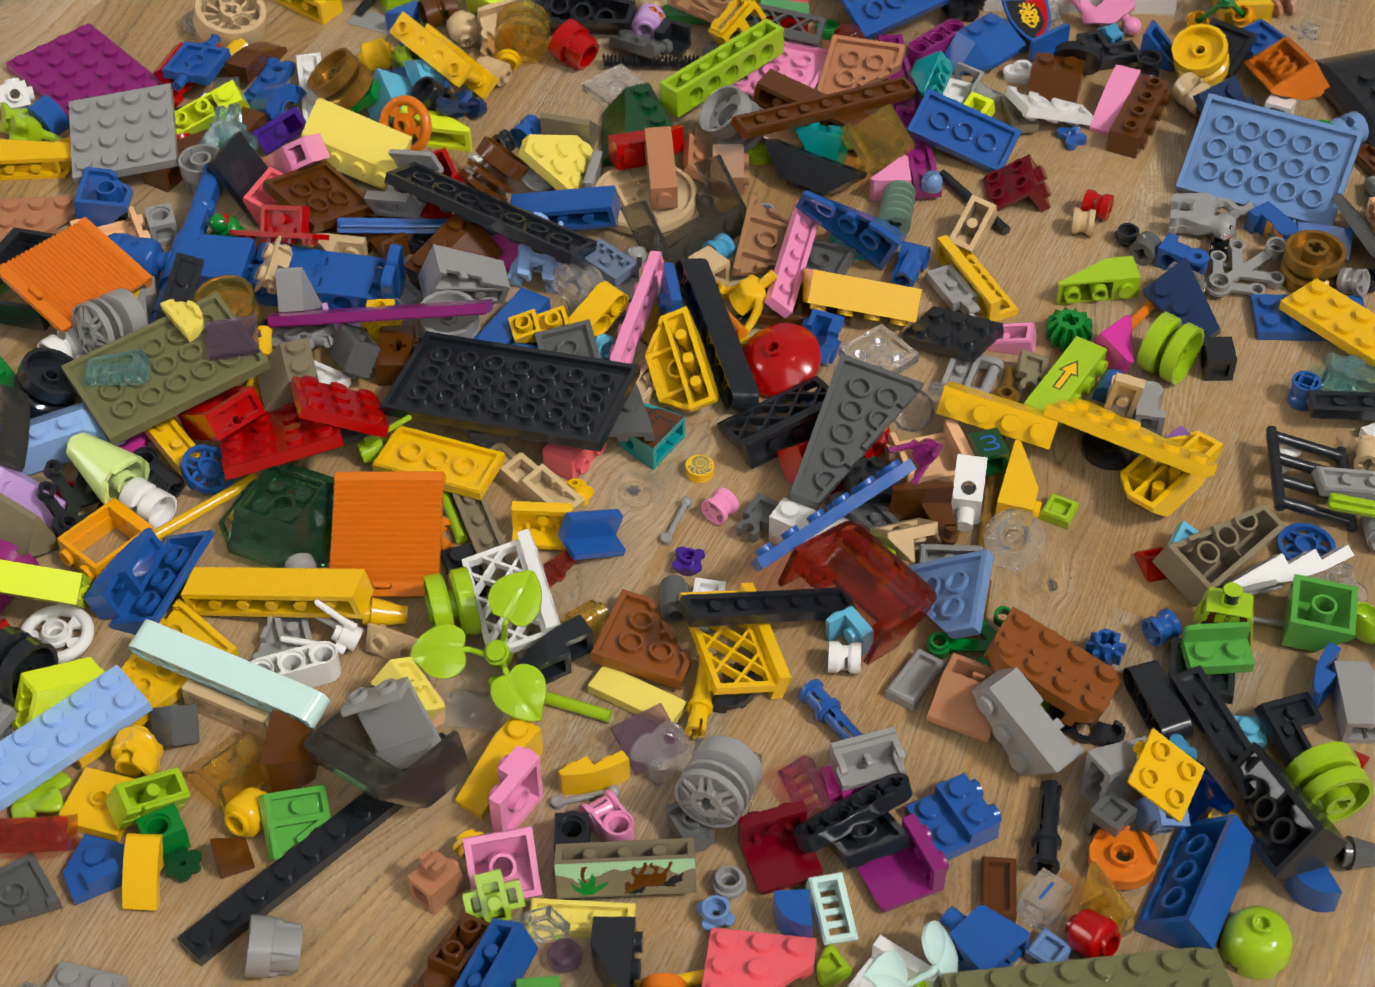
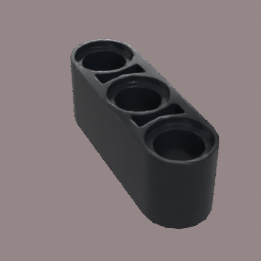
(1157, 700)

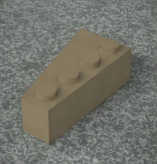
(1217, 553)

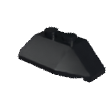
(811, 169)

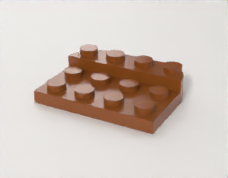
(1054, 667)

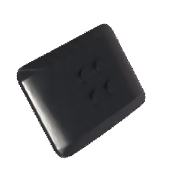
(1352, 85)

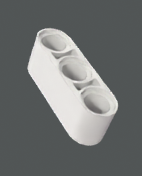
(308, 664)

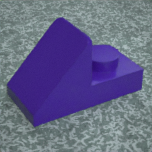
(280, 129)

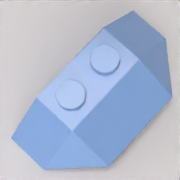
(53, 430)

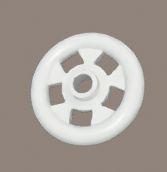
(59, 632)

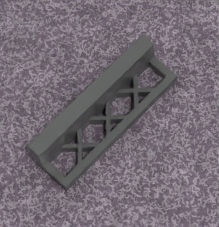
(792, 34)

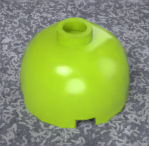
(1256, 942)

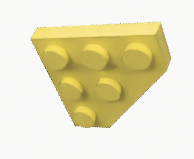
(557, 158)

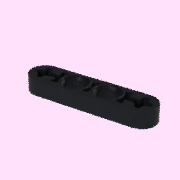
(823, 830)

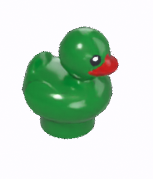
(223, 223)

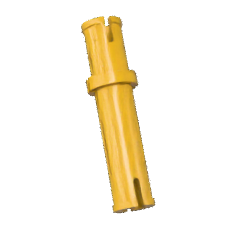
(700, 705)

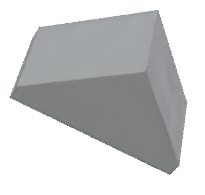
(295, 290)

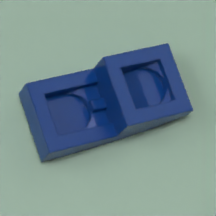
(1323, 677)

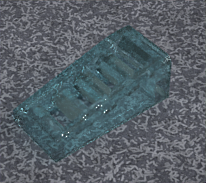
(135, 371)

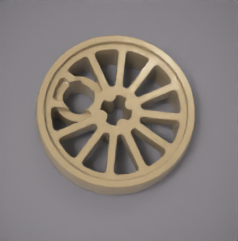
(230, 20)

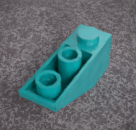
(932, 72)

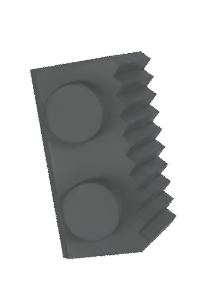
(354, 351)

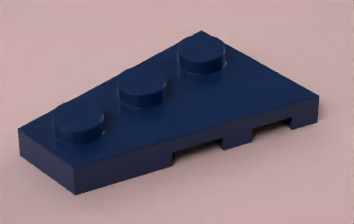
(1182, 296)

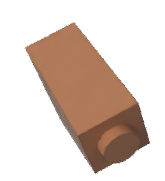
(661, 168)

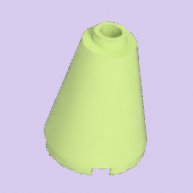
(105, 465)

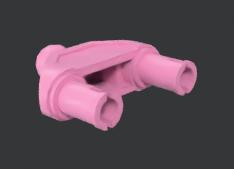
(1109, 12)

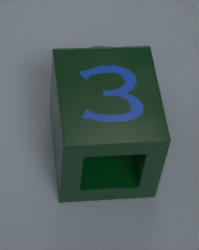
(991, 445)

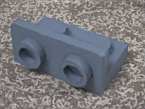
(612, 263)

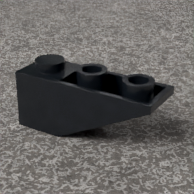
(615, 950)

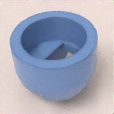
(932, 182)

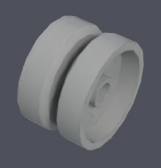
(458, 325)

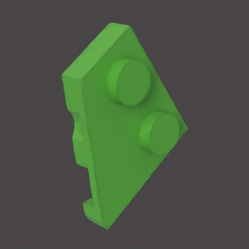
(291, 817)

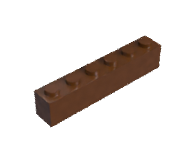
(778, 89)

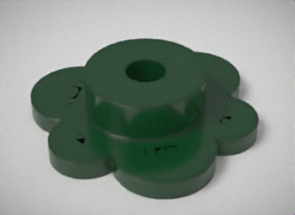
(183, 863)

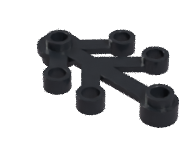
(75, 498)

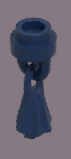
(474, 107)

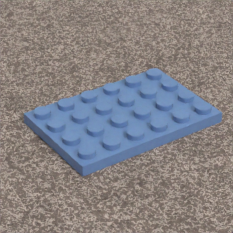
(1270, 157)

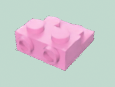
(518, 789)

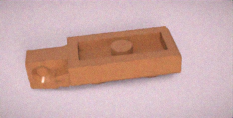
(694, 150)

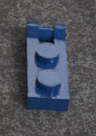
(271, 75)

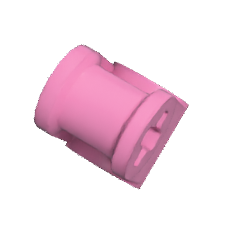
(609, 818)

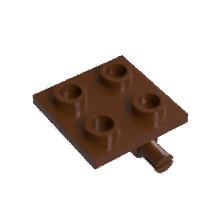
(927, 502)

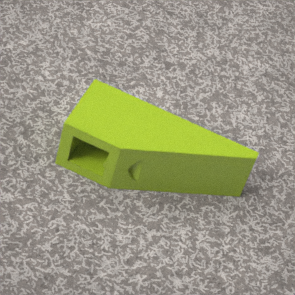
(1103, 281)

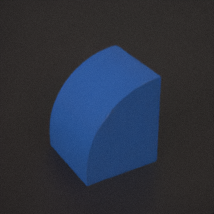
(49, 115)
(1314, 890)
(793, 912)

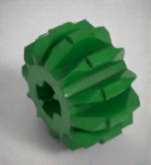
(1066, 325)

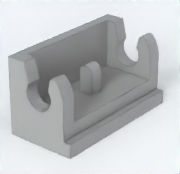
(866, 758)

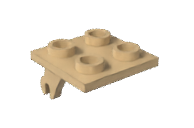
(488, 25)

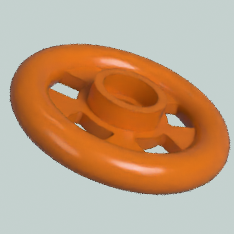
(414, 107)

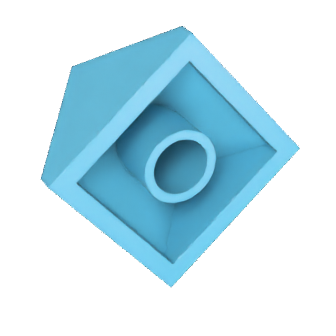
(390, 86)

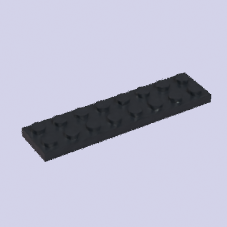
(491, 212)

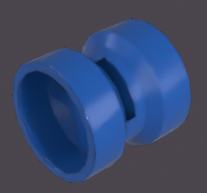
(528, 125)
(1301, 383)

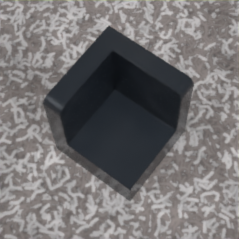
(677, 33)

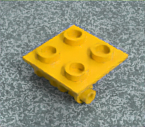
(1165, 774)

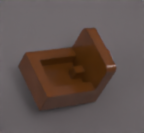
(382, 243)

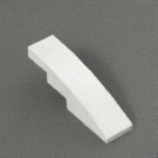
(1283, 571)

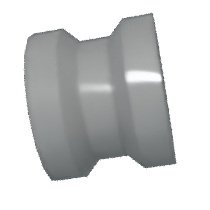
(1353, 281)

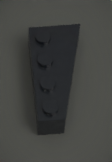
(597, 16)

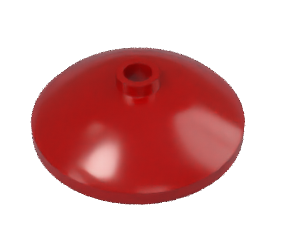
(792, 363)

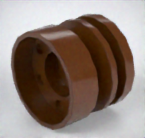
(494, 169)

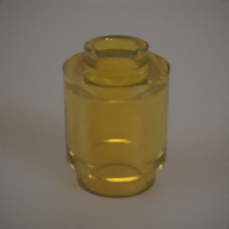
(593, 613)

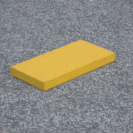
(467, 466)

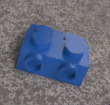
(957, 816)

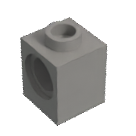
(161, 223)

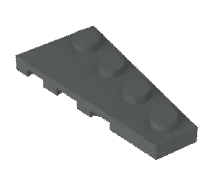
(25, 891)

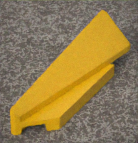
(34, 160)

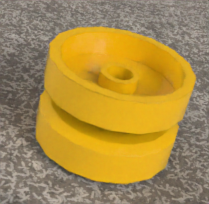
(1201, 51)

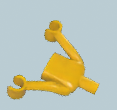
(748, 295)

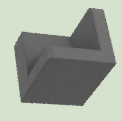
(175, 724)
(1111, 814)

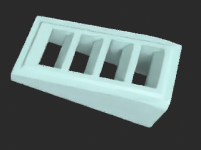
(829, 883)

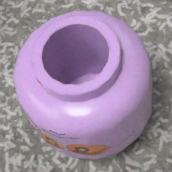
(647, 19)

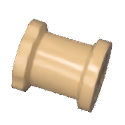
(1365, 452)

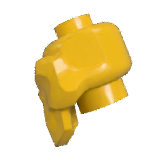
(136, 751)

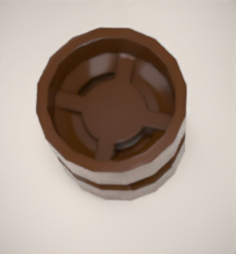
(437, 11)

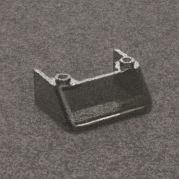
(718, 209)
(346, 751)

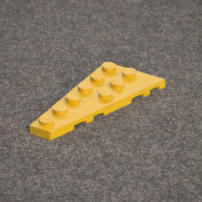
(1129, 434)
(156, 683)

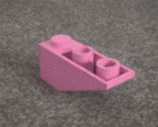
(298, 154)

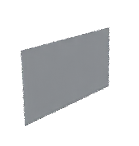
(370, 21)

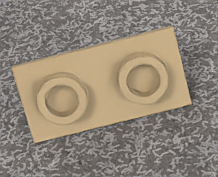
(274, 257)
(388, 642)

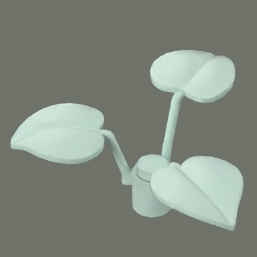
(890, 970)

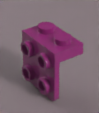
(909, 872)

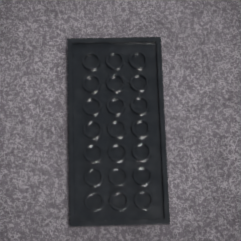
(512, 390)

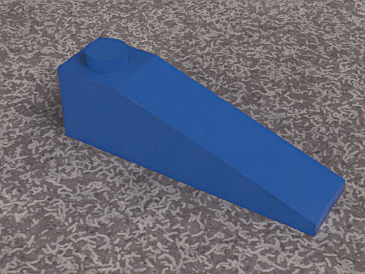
(870, 235)

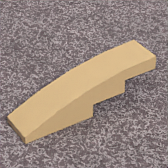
(534, 481)

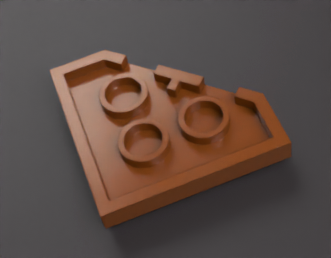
(641, 643)

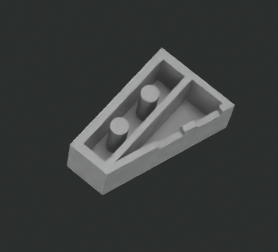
(463, 271)
(1022, 725)

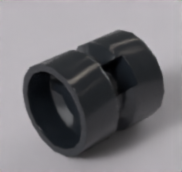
(429, 90)

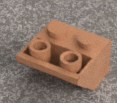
(954, 701)

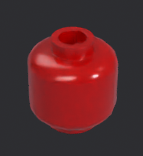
(1092, 934)

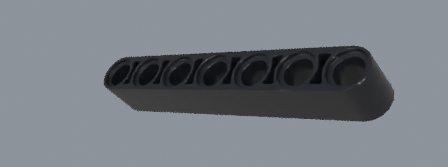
(717, 333)

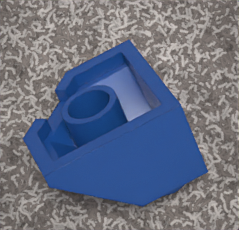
(101, 196)

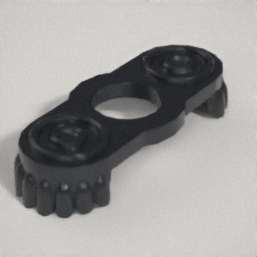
(1104, 733)

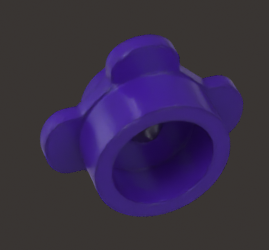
(688, 561)

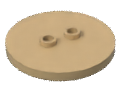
(633, 187)

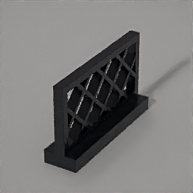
(762, 444)

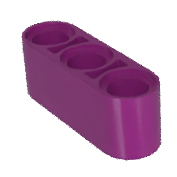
(933, 40)

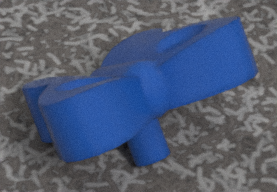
(1072, 137)

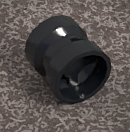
(1151, 63)

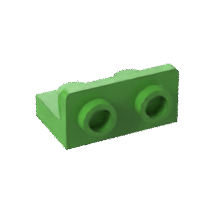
(1218, 647)

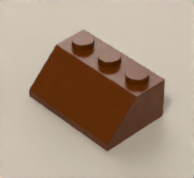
(456, 235)

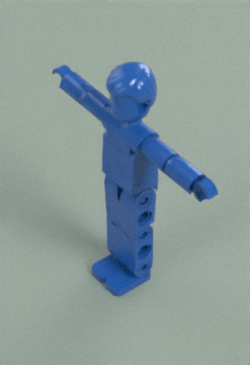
(337, 277)

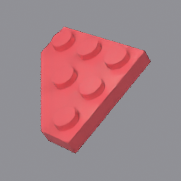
(757, 959)

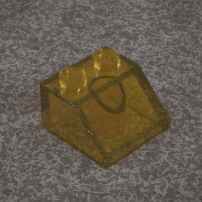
(227, 769)

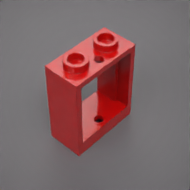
(214, 417)

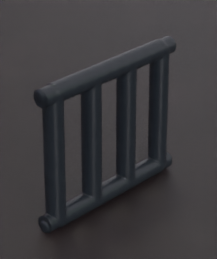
(1279, 481)

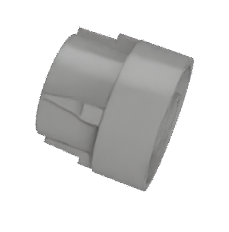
(192, 162)
(272, 947)

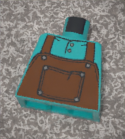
(668, 433)

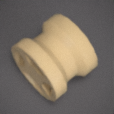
(1083, 221)

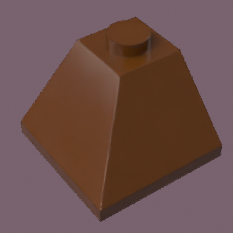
(284, 756)

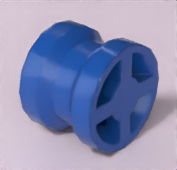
(1161, 627)

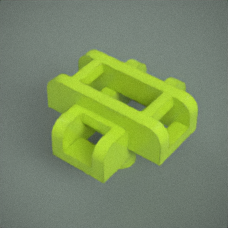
(493, 903)

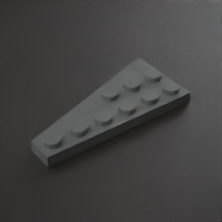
(852, 418)

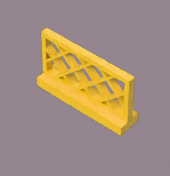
(758, 639)

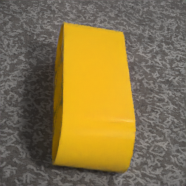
(601, 307)

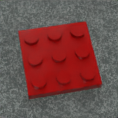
(338, 406)

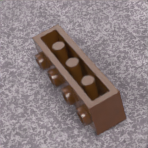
(1138, 116)

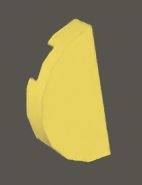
(185, 317)

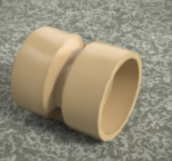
(1184, 90)

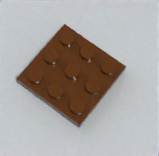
(321, 189)

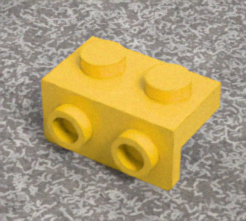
(542, 520)

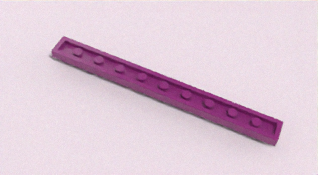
(921, 157)

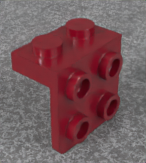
(1016, 182)
(772, 850)

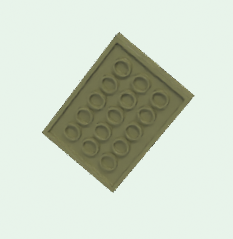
(176, 380)

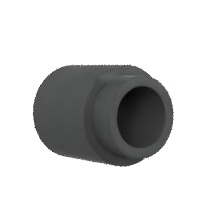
(668, 597)

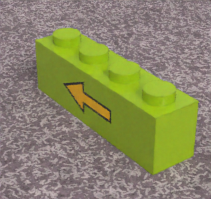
(1070, 375)

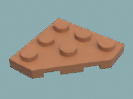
(858, 62)
(36, 213)

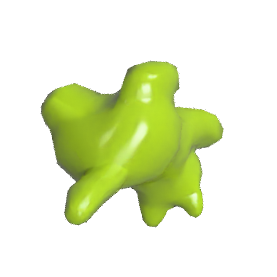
(22, 126)

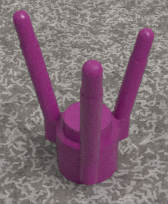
(923, 453)

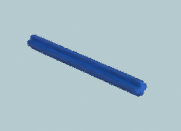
(390, 225)

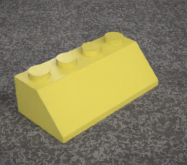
(356, 142)

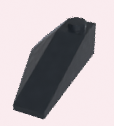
(1288, 826)

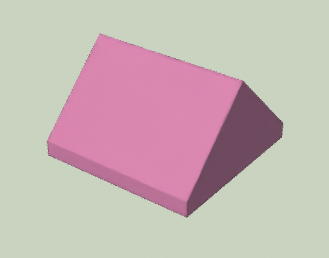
(509, 850)

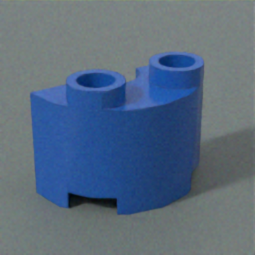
(274, 96)
(826, 330)

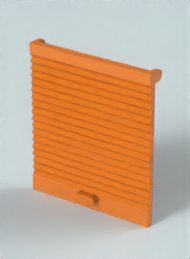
(71, 270)
(388, 528)

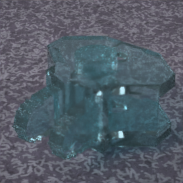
(226, 126)
(1347, 374)

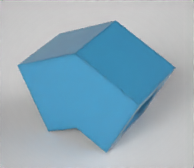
(1112, 33)

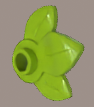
(42, 799)

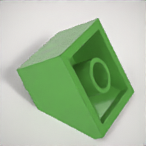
(1319, 613)

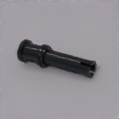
(1046, 839)

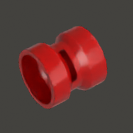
(1101, 203)

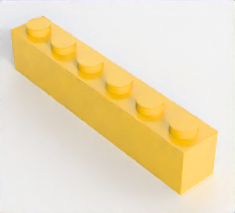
(277, 591)

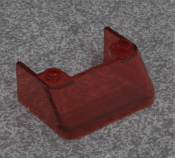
(869, 576)

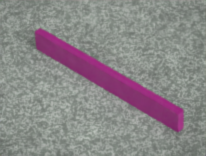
(380, 313)

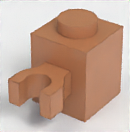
(435, 880)

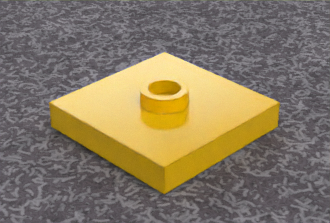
(90, 805)

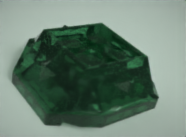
(281, 516)

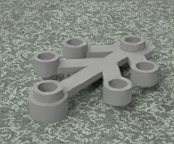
(1221, 284)

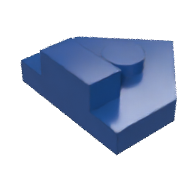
(94, 868)

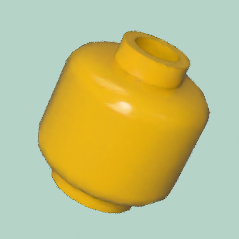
(376, 54)
(244, 814)

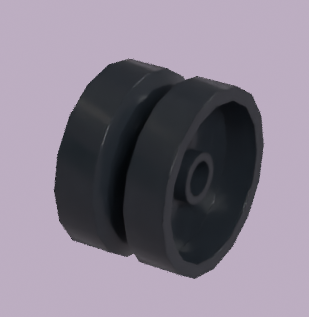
(44, 381)
(21, 654)

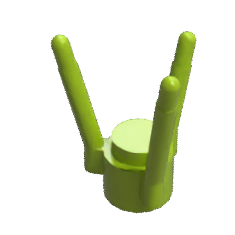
(372, 445)

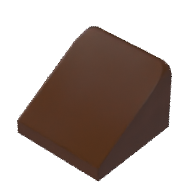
(232, 855)

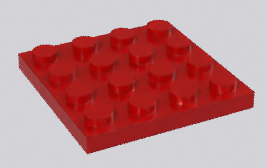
(275, 440)

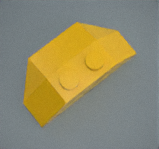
(680, 363)
(1164, 487)

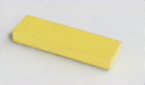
(633, 693)
(580, 913)

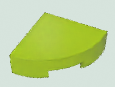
(832, 968)

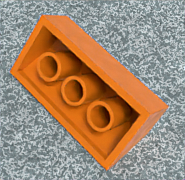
(1288, 71)

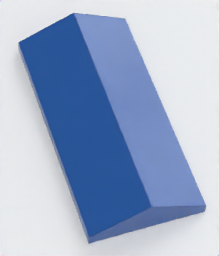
(169, 576)

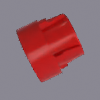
(573, 45)

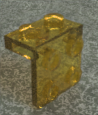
(878, 140)

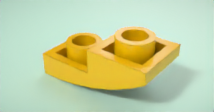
(529, 322)
(584, 777)
(142, 871)

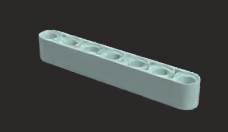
(228, 673)

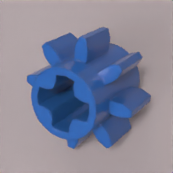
(1106, 646)

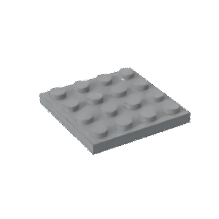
(124, 132)

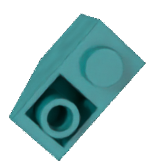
(823, 140)

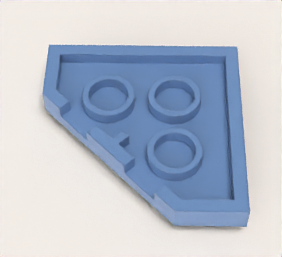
(960, 590)

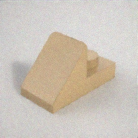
(343, 244)
(1124, 394)
(903, 534)

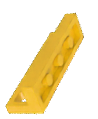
(973, 272)

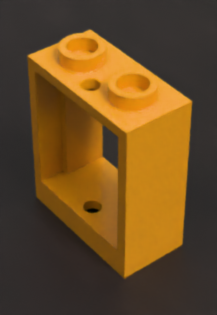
(93, 528)

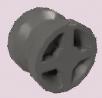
(1144, 248)

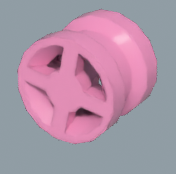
(720, 506)

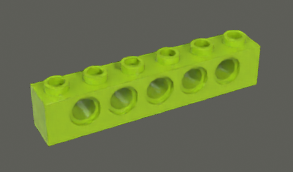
(721, 67)

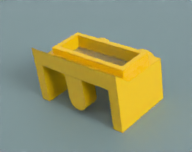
(733, 19)

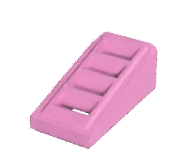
(1015, 338)

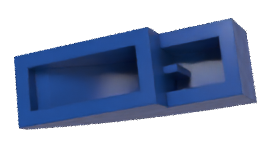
(125, 575)

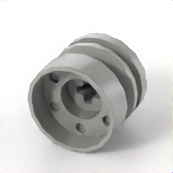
(718, 113)
(107, 318)
(718, 781)

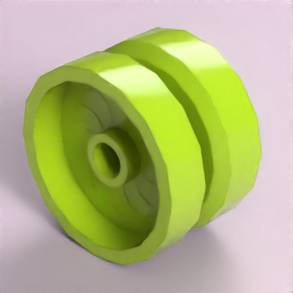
(1170, 348)
(457, 603)
(1332, 779)

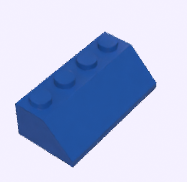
(1197, 883)

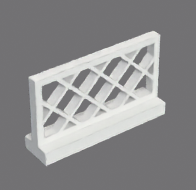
(529, 560)

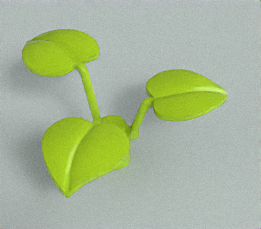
(522, 689)

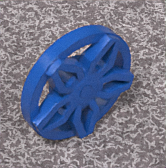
(206, 468)
(1303, 542)

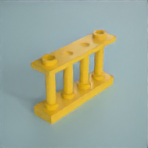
(444, 55)

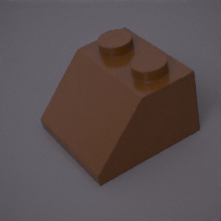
(1056, 77)

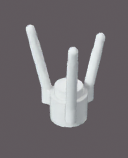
(345, 633)

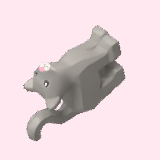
(1196, 215)

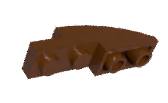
(453, 952)

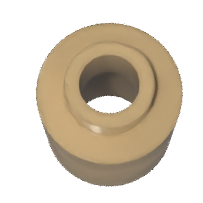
(498, 68)

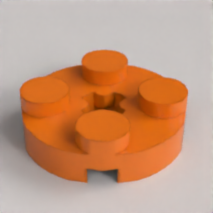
(1129, 874)

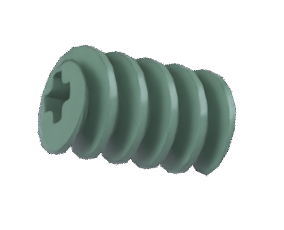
(898, 205)

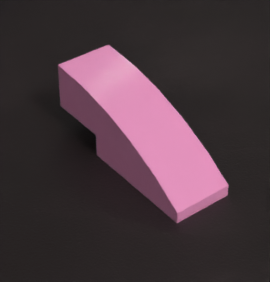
(1113, 98)

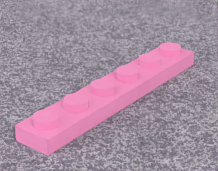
(791, 262)
(638, 310)

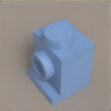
(1153, 818)

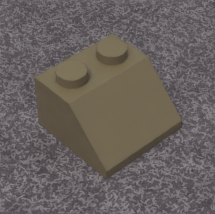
(286, 361)

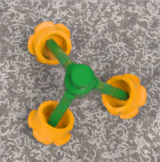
(1241, 15)

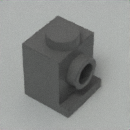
(685, 827)

